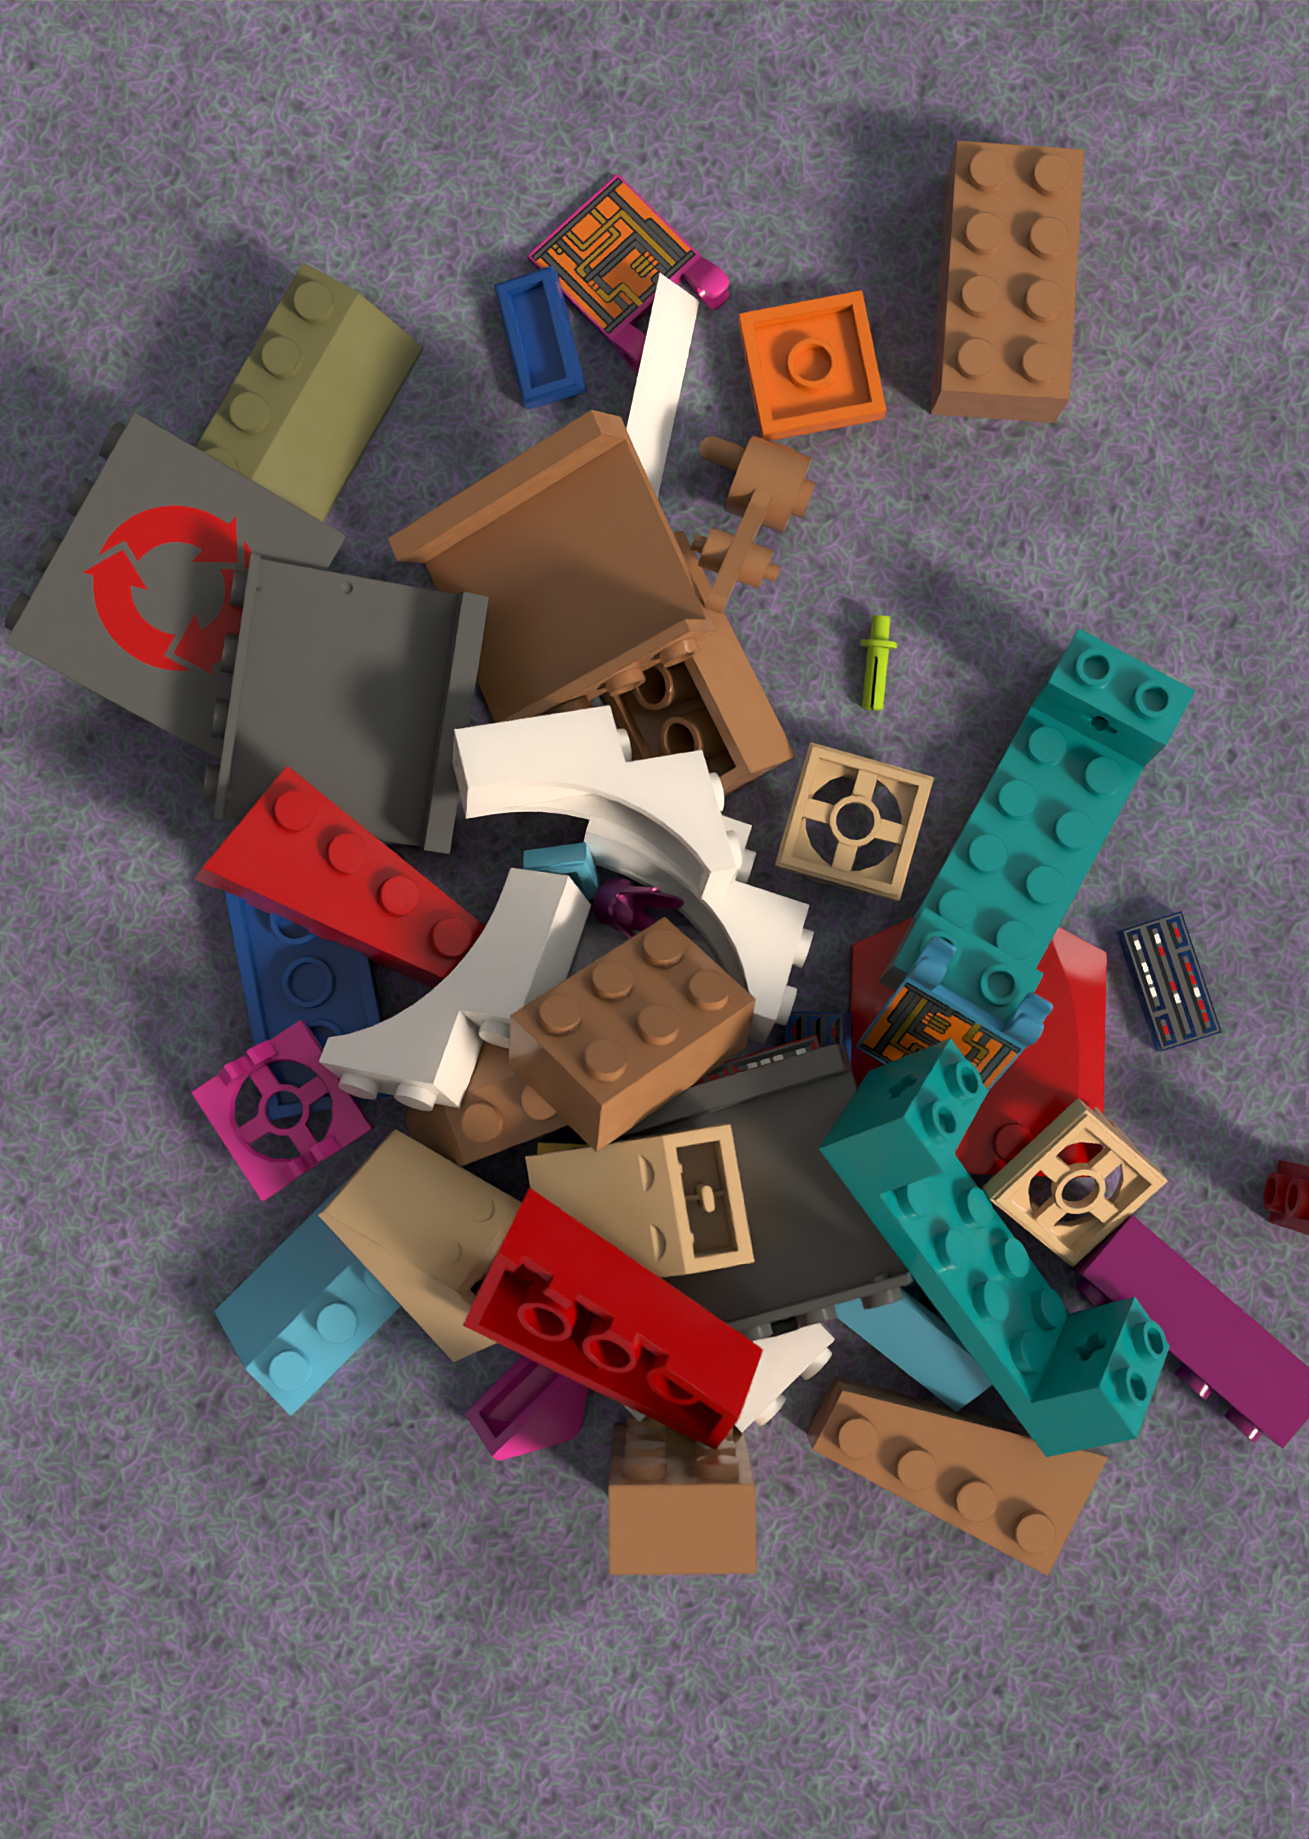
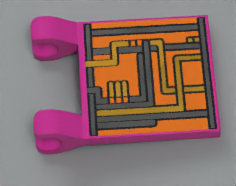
(612, 263)

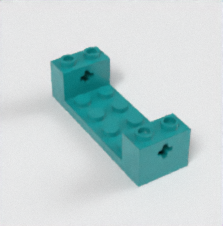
(1042, 822)
(1063, 1375)

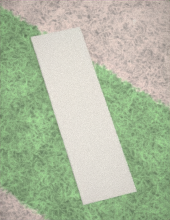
(661, 376)

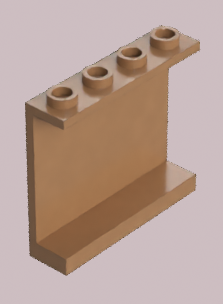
(573, 571)

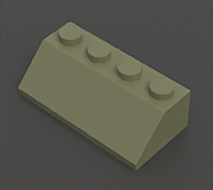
(311, 393)

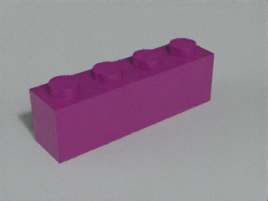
(1206, 1332)

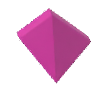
(528, 1410)

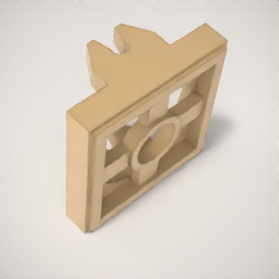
(906, 786)
(1077, 1237)

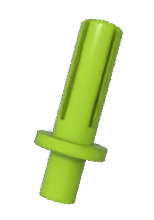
(877, 647)

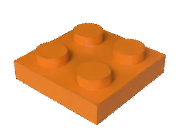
(812, 366)

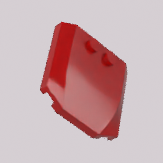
(1043, 1079)

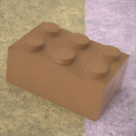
(630, 1032)

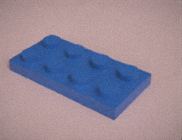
(295, 978)

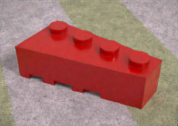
(340, 882)
(612, 1325)

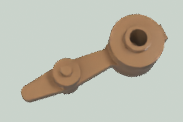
(764, 492)

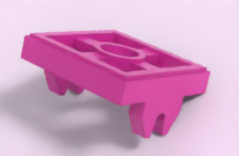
(218, 1103)

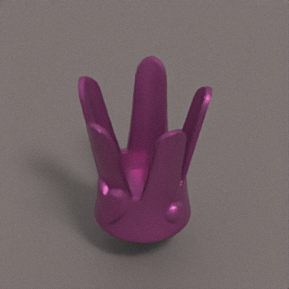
(625, 905)

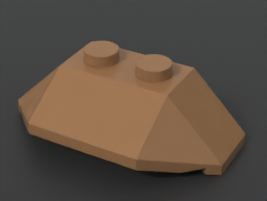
(494, 1114)

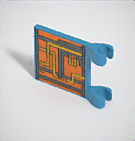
(928, 1013)

